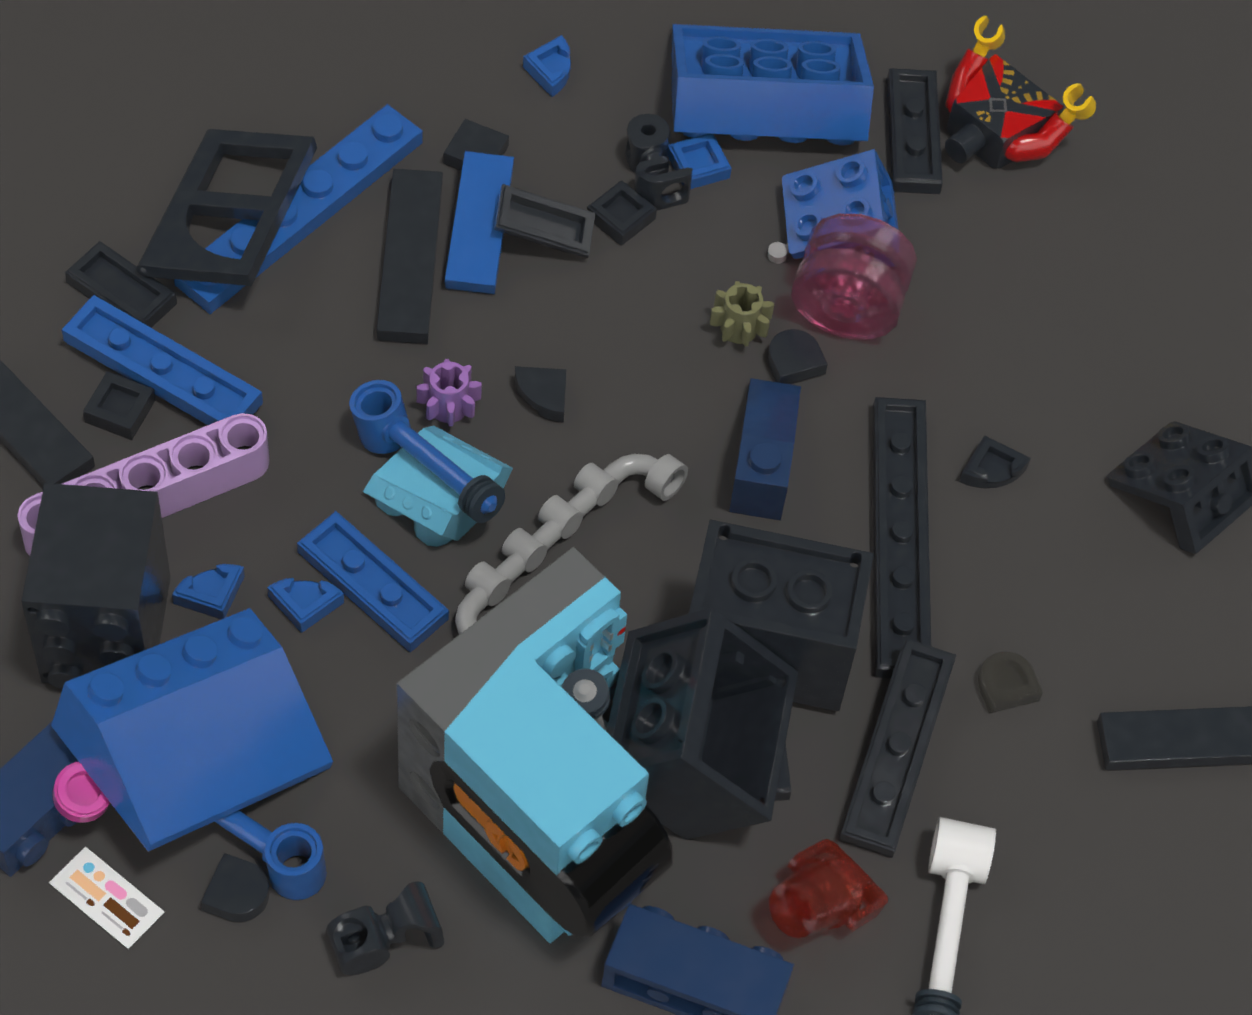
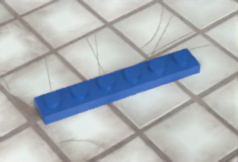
(322, 192)

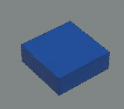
(703, 156)

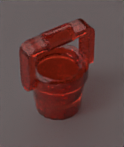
(824, 893)

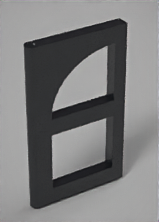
(172, 249)

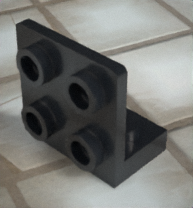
(1195, 475)

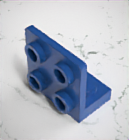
(840, 186)

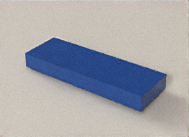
(474, 241)
(373, 581)

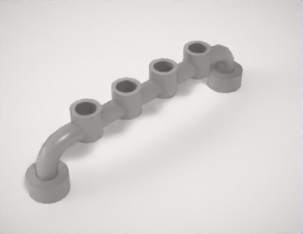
(562, 520)

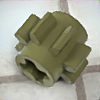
(741, 313)

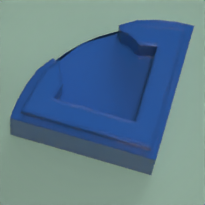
(550, 65)
(210, 590)
(305, 601)

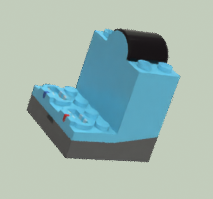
(521, 767)

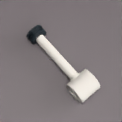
(961, 856)

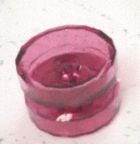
(854, 276)

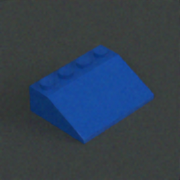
(770, 84)
(192, 728)

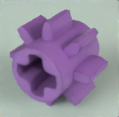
(448, 392)

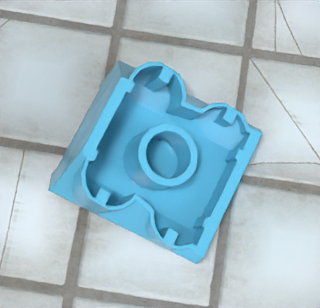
(412, 490)

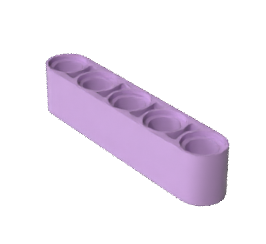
(168, 470)

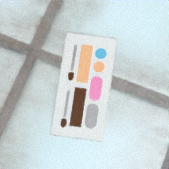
(106, 897)

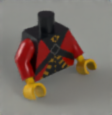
(1002, 111)

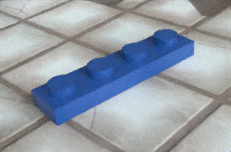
(159, 363)

